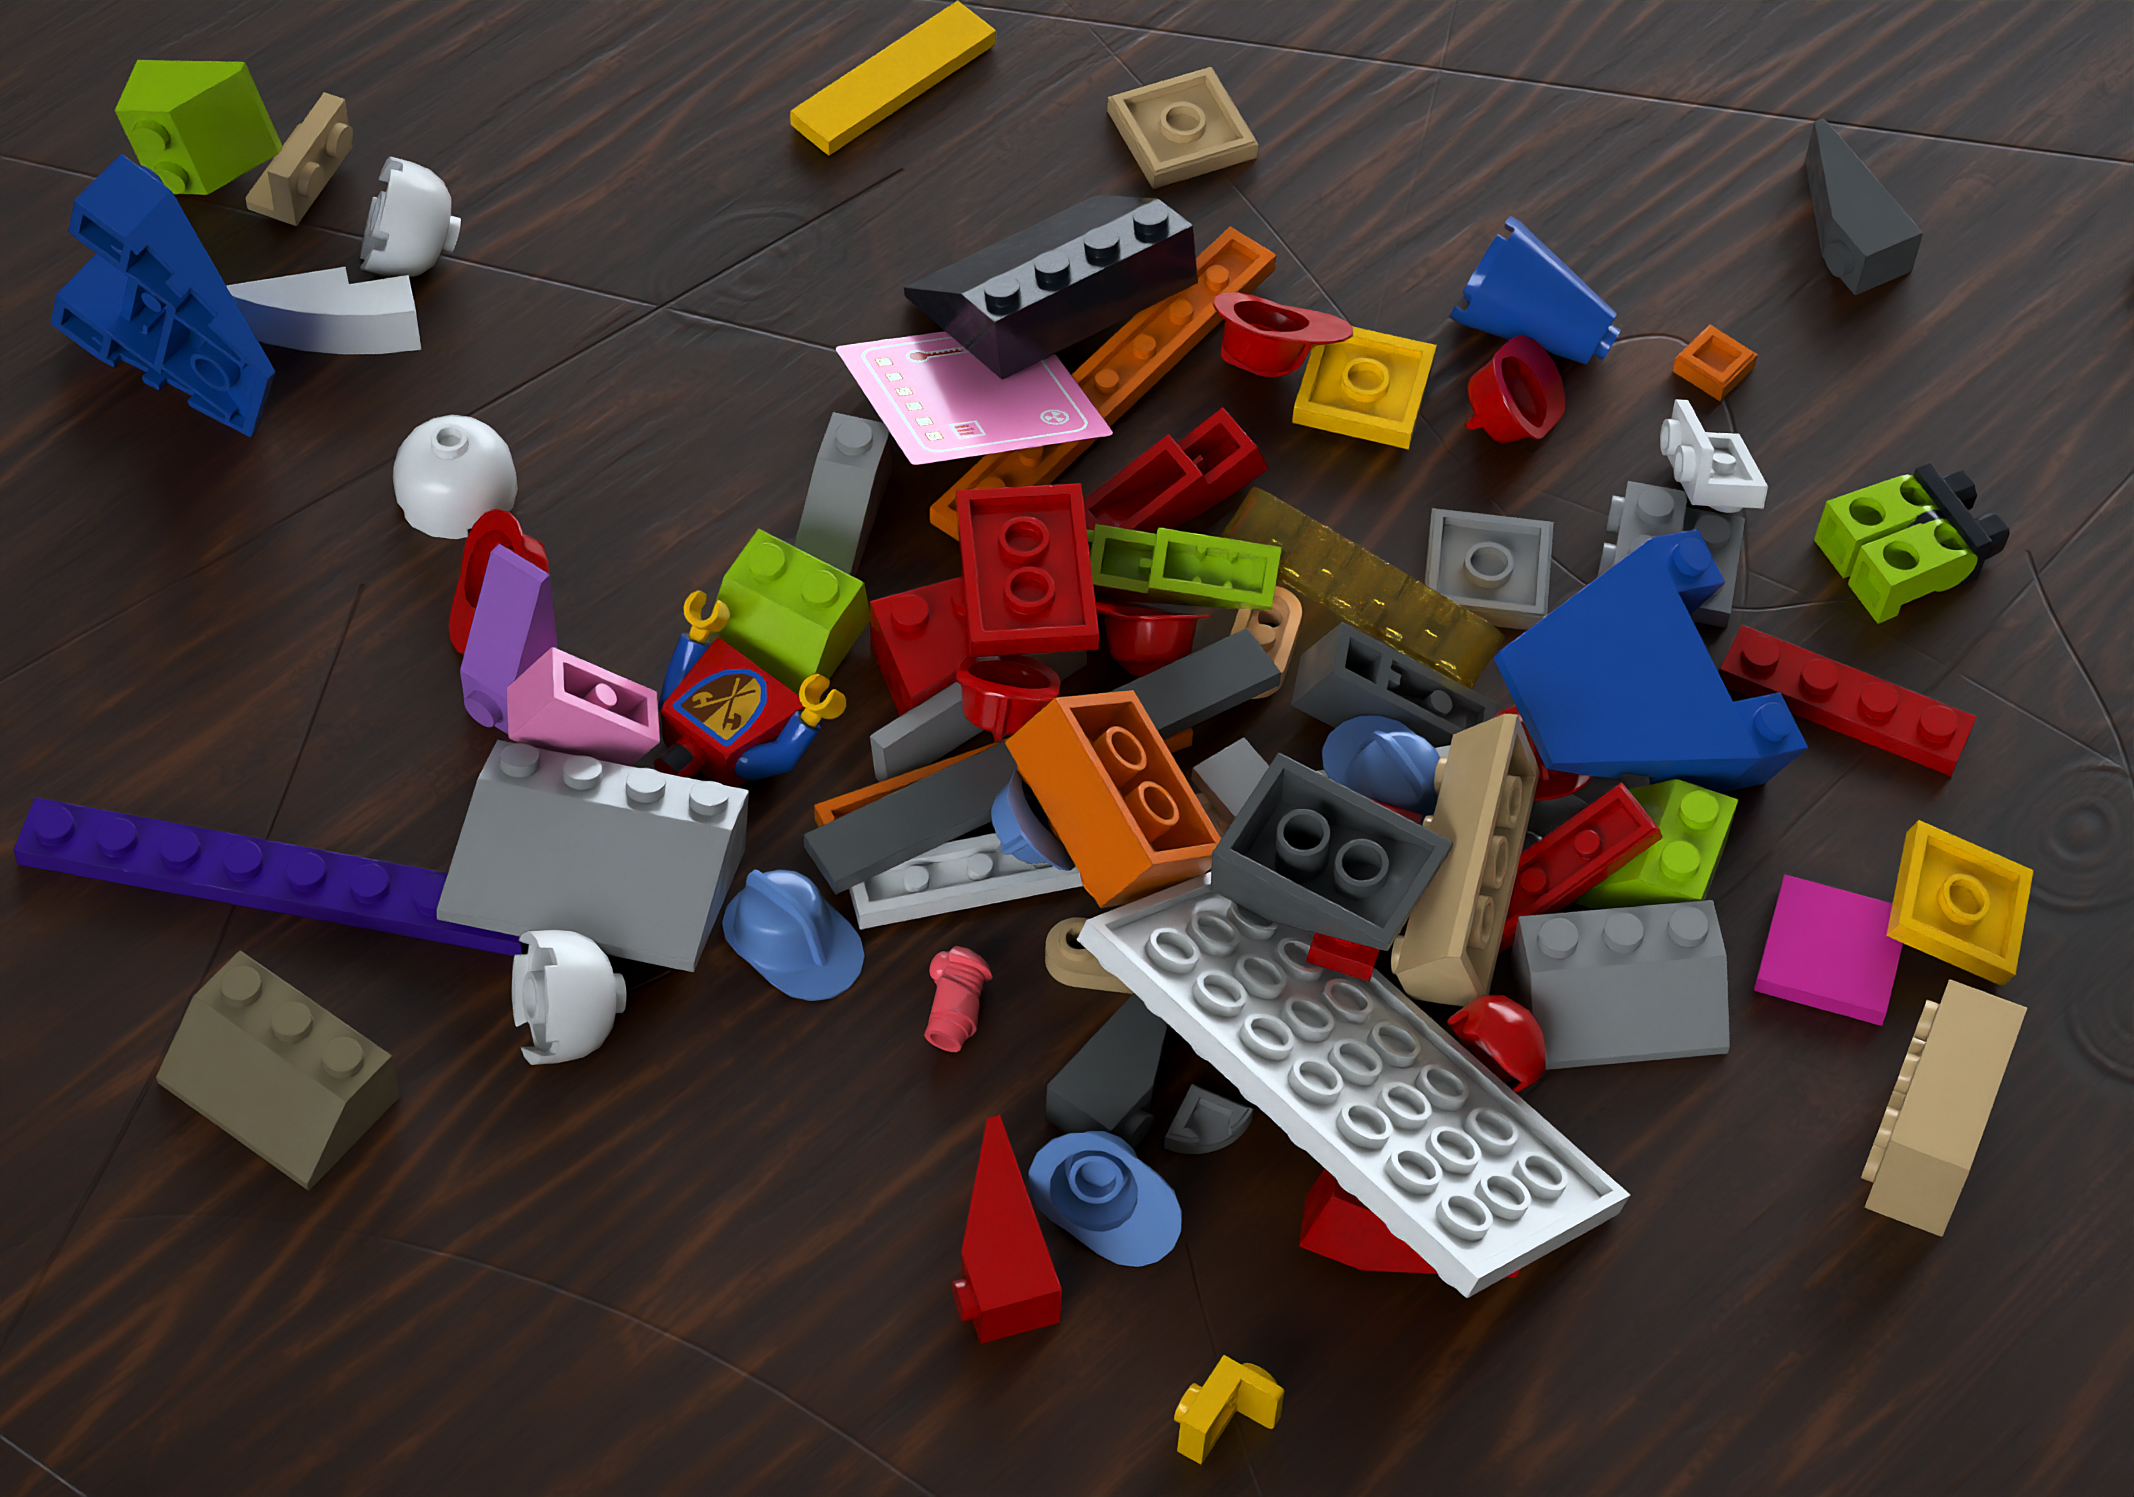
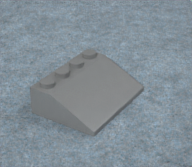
(596, 853)

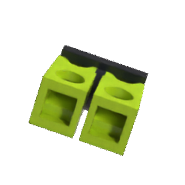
(1908, 538)

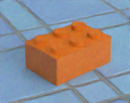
(1114, 796)

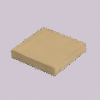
(1182, 127)

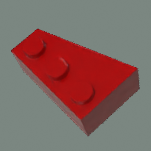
(920, 640)

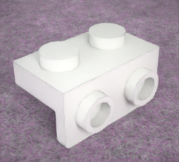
(1711, 466)

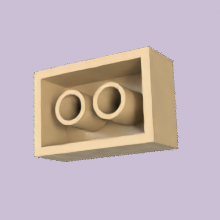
(1941, 1106)

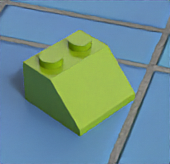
(196, 122)
(790, 610)
(1683, 862)

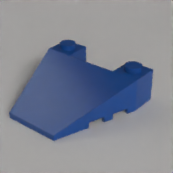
(160, 299)
(1630, 687)

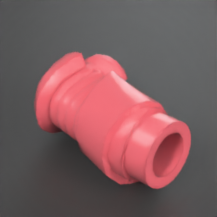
(956, 1001)

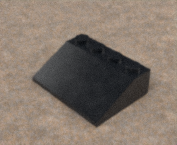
(1060, 280)

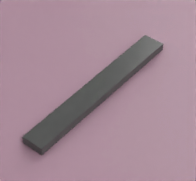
(963, 794)

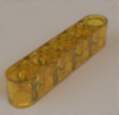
(1368, 590)

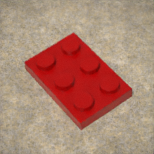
(1026, 570)

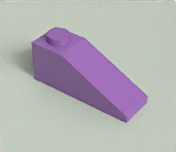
(507, 634)

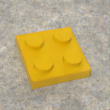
(1366, 387)
(1960, 903)

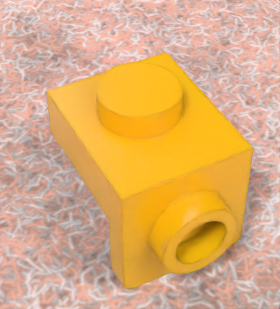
(1229, 1389)

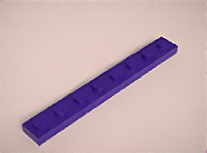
(245, 872)

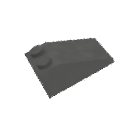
(1325, 858)

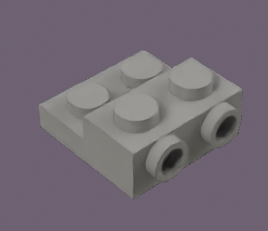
(1661, 511)

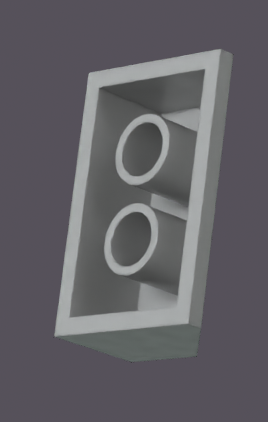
(1624, 983)

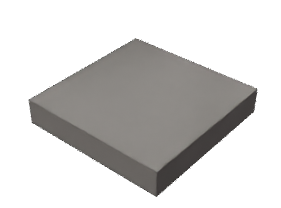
(1491, 565)

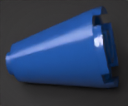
(1536, 295)

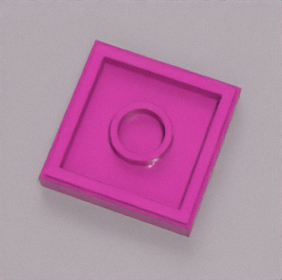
(1830, 951)

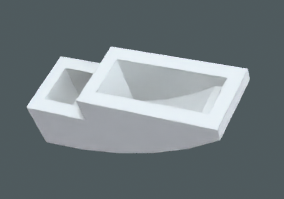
(329, 314)

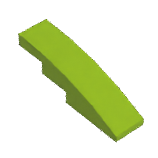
(1182, 568)

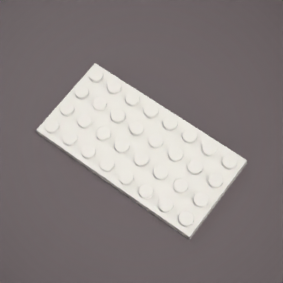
(1360, 1084)

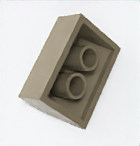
(277, 1070)

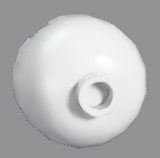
(408, 222)
(453, 475)
(565, 995)

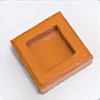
(1715, 362)

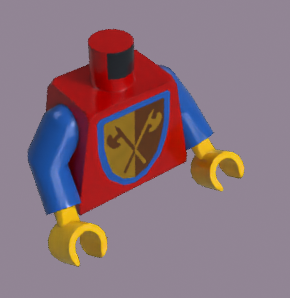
(729, 713)

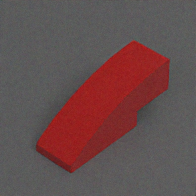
(1178, 479)

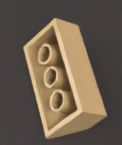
(1485, 811)

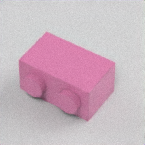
(582, 710)

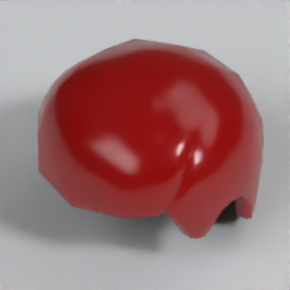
(1503, 1038)

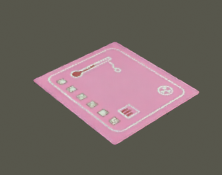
(954, 407)

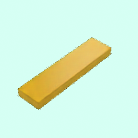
(892, 78)

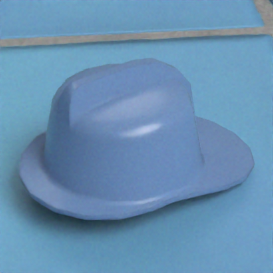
(1383, 762)
(1025, 827)
(793, 936)
(1106, 1197)

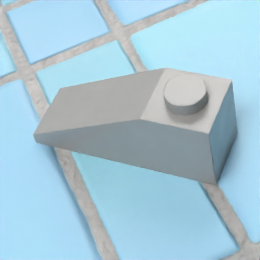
(845, 491)

